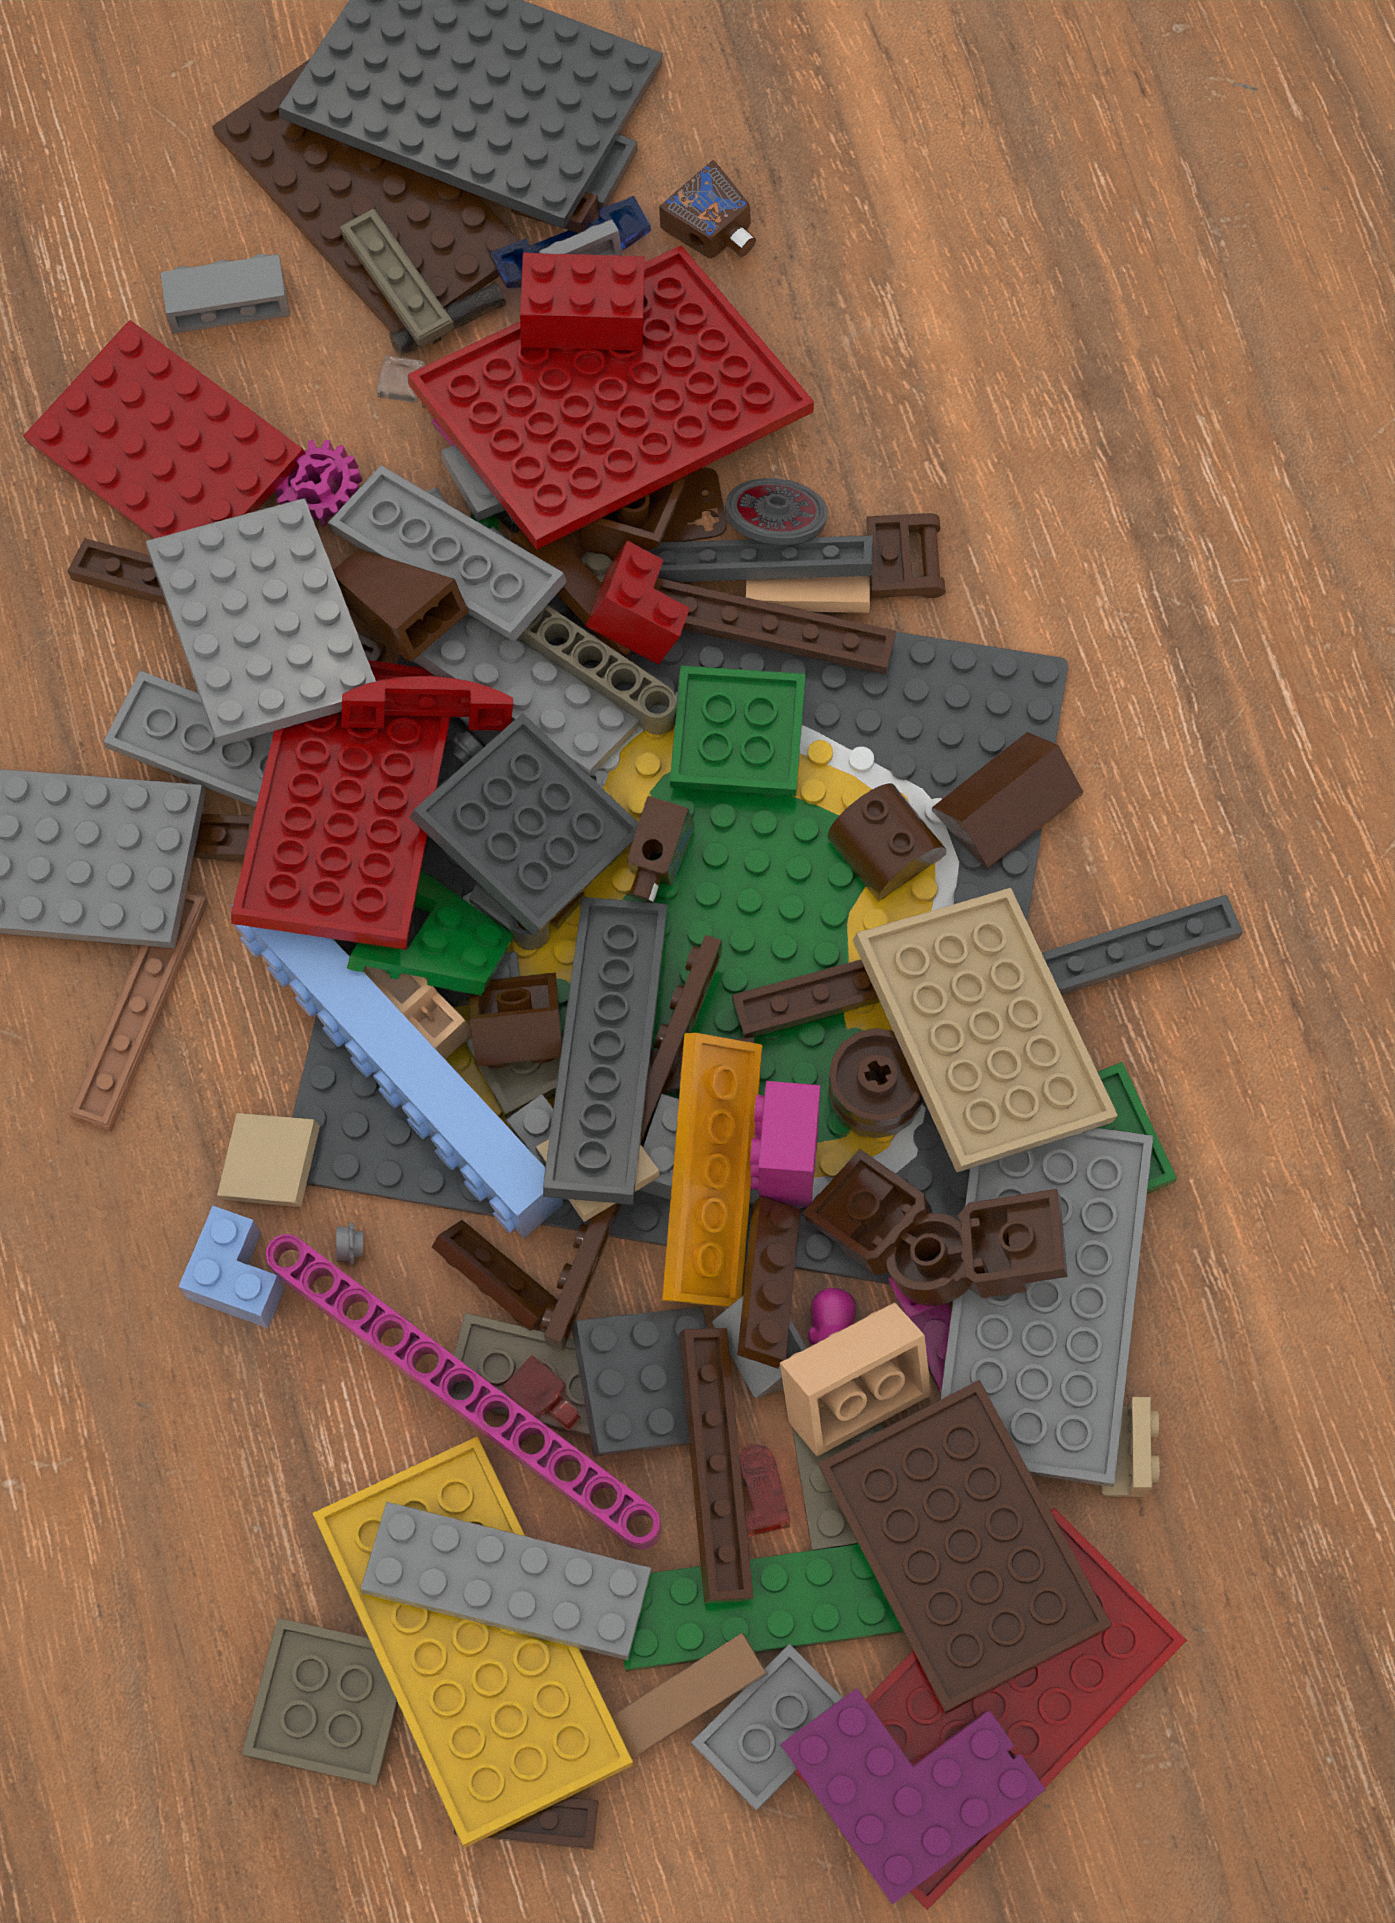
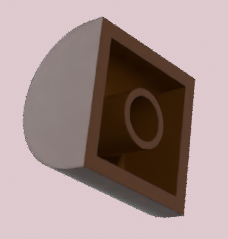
(884, 840)

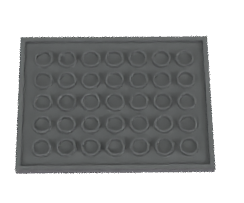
(476, 95)

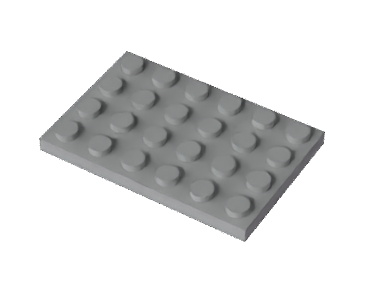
(260, 620)
(96, 856)

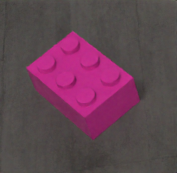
(785, 1142)

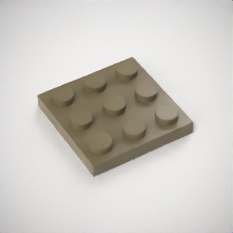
(322, 1704)

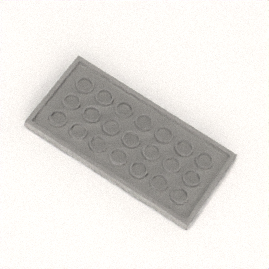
(1061, 1348)

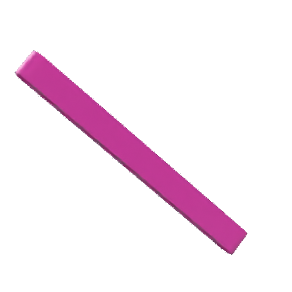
(474, 1408)

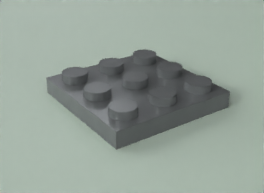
(634, 1379)

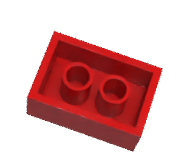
(582, 301)

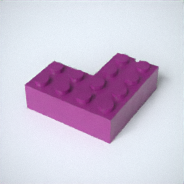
(903, 1815)

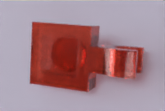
(538, 1391)

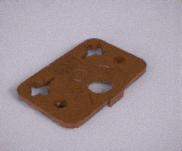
(691, 506)

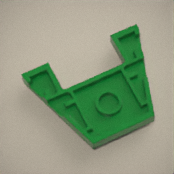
(453, 949)

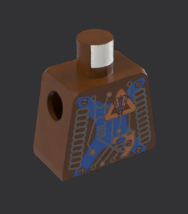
(709, 214)
(661, 830)

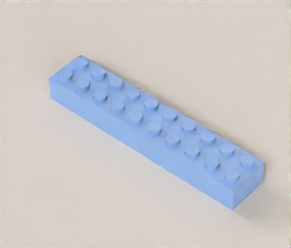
(409, 1074)

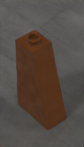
(400, 600)

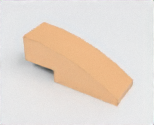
(424, 1009)

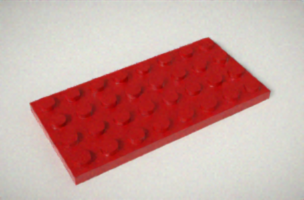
(334, 826)
(1046, 1710)

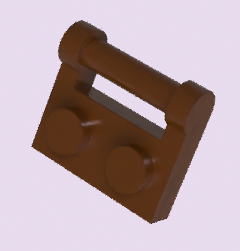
(893, 558)

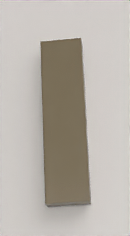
(397, 278)

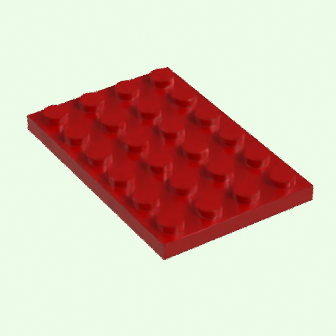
(161, 439)

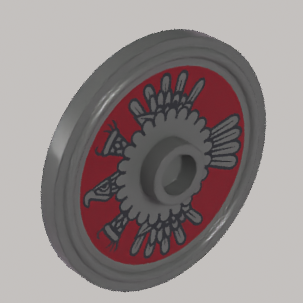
(776, 511)

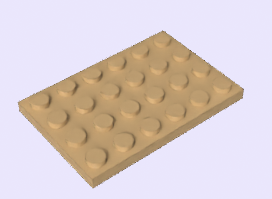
(984, 1029)

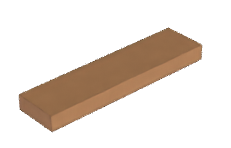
(688, 1695)

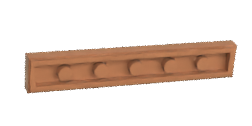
(133, 1023)

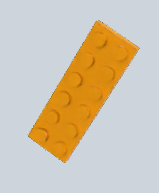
(711, 1171)

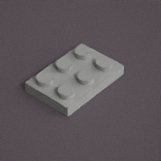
(747, 1733)

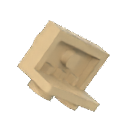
(1135, 1465)

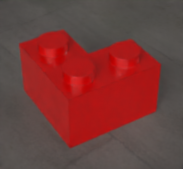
(634, 611)

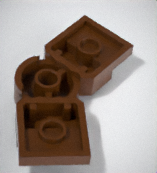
(893, 1230)

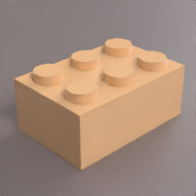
(855, 1378)

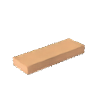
(814, 594)

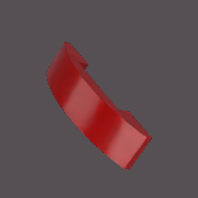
(426, 696)

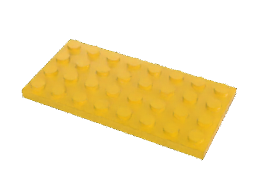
(492, 1710)

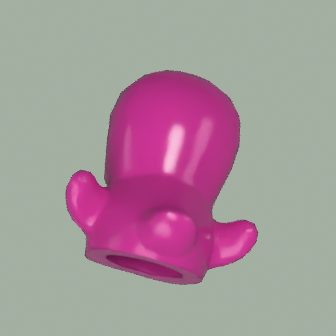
(830, 1312)

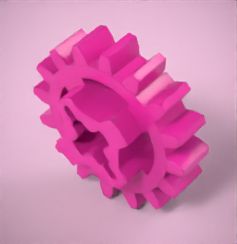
(336, 475)

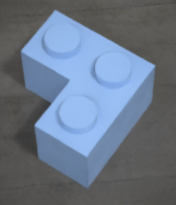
(221, 1274)

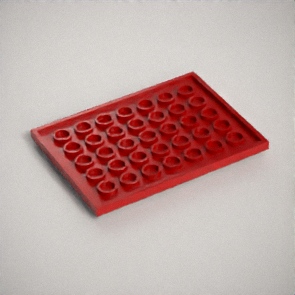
(597, 429)

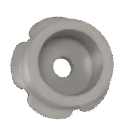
(348, 1244)

